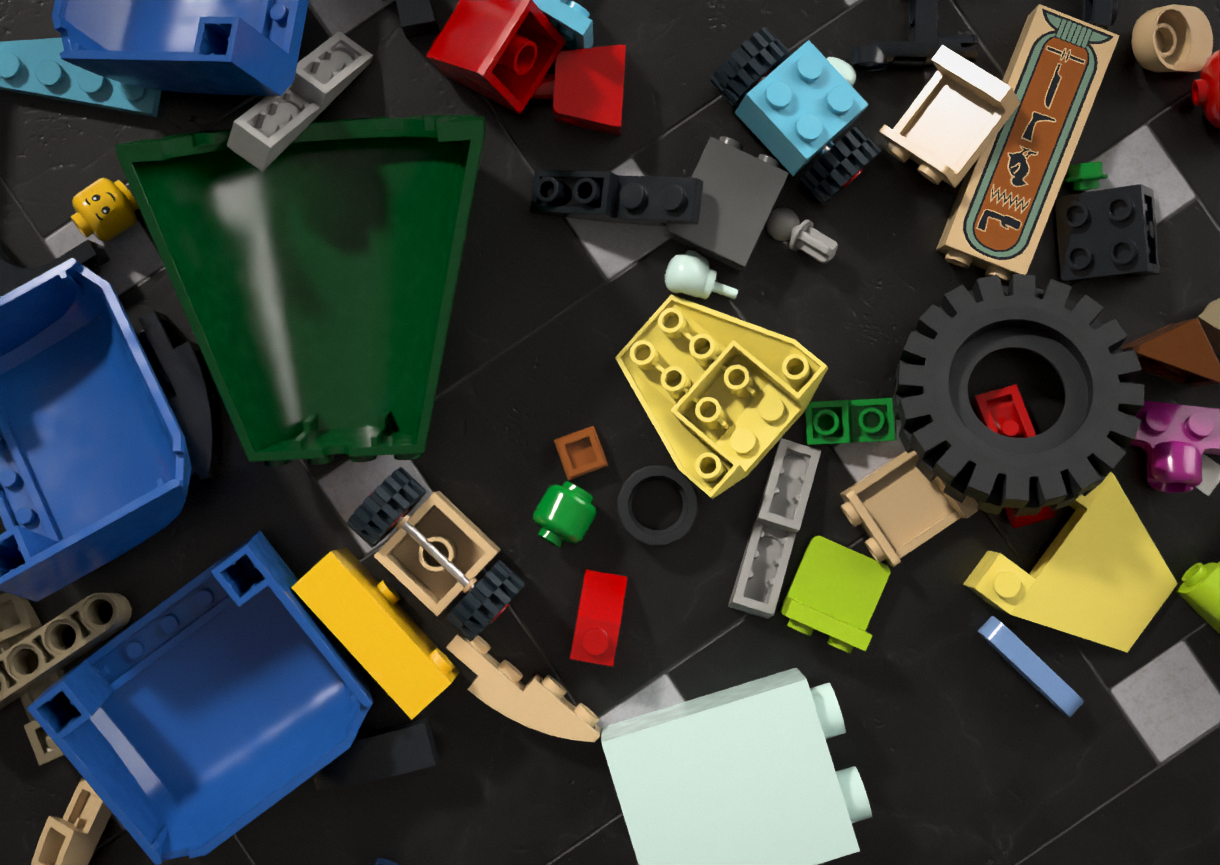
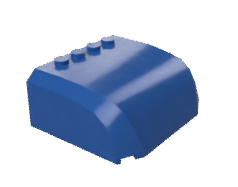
(186, 43)
(83, 434)
(208, 705)

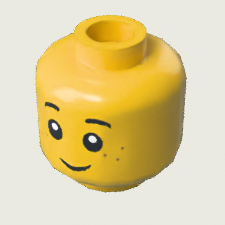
(104, 209)

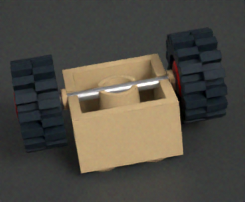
(435, 552)

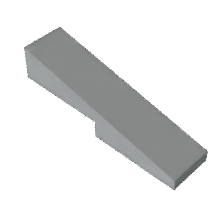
(278, 120)
(775, 529)

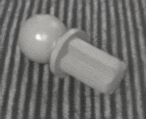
(785, 225)

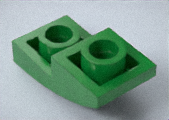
(850, 421)

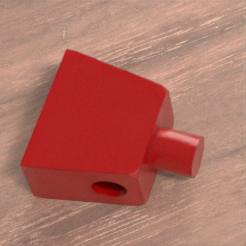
(587, 88)

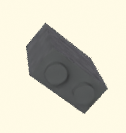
(733, 203)

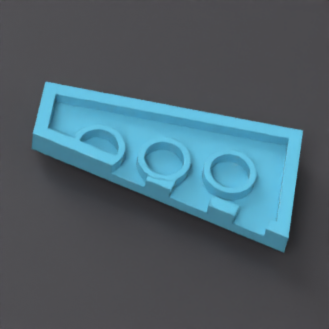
(38, 70)

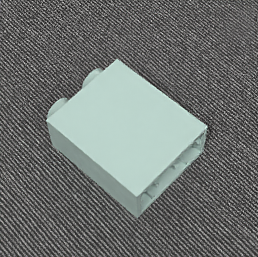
(738, 777)

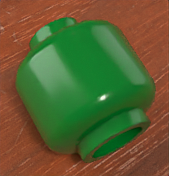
(564, 514)

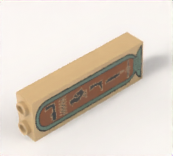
(1022, 169)

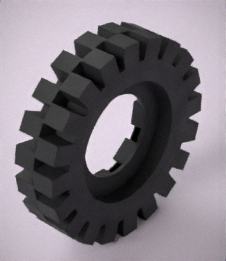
(1001, 469)

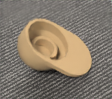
(1172, 39)

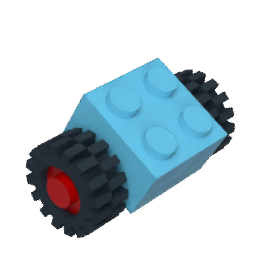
(798, 110)

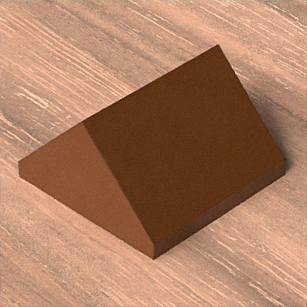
(1178, 354)

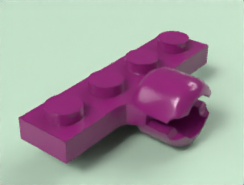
(1174, 443)

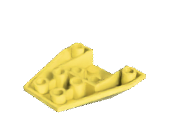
(717, 388)

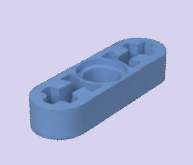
(1030, 666)

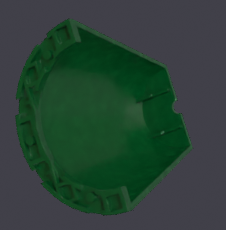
(319, 278)

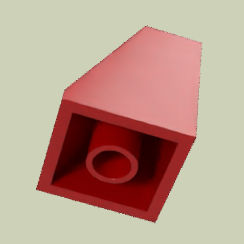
(497, 49)

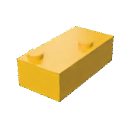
(376, 630)

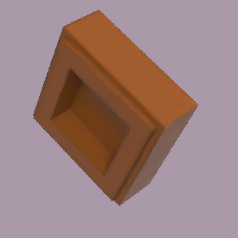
(580, 452)

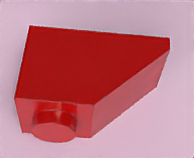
(599, 617)

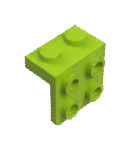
(835, 594)

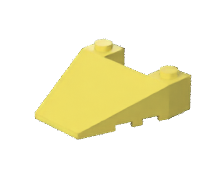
(1094, 578)

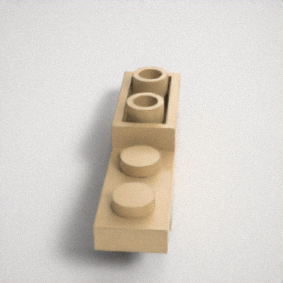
(534, 705)
(76, 835)

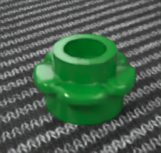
(1085, 175)

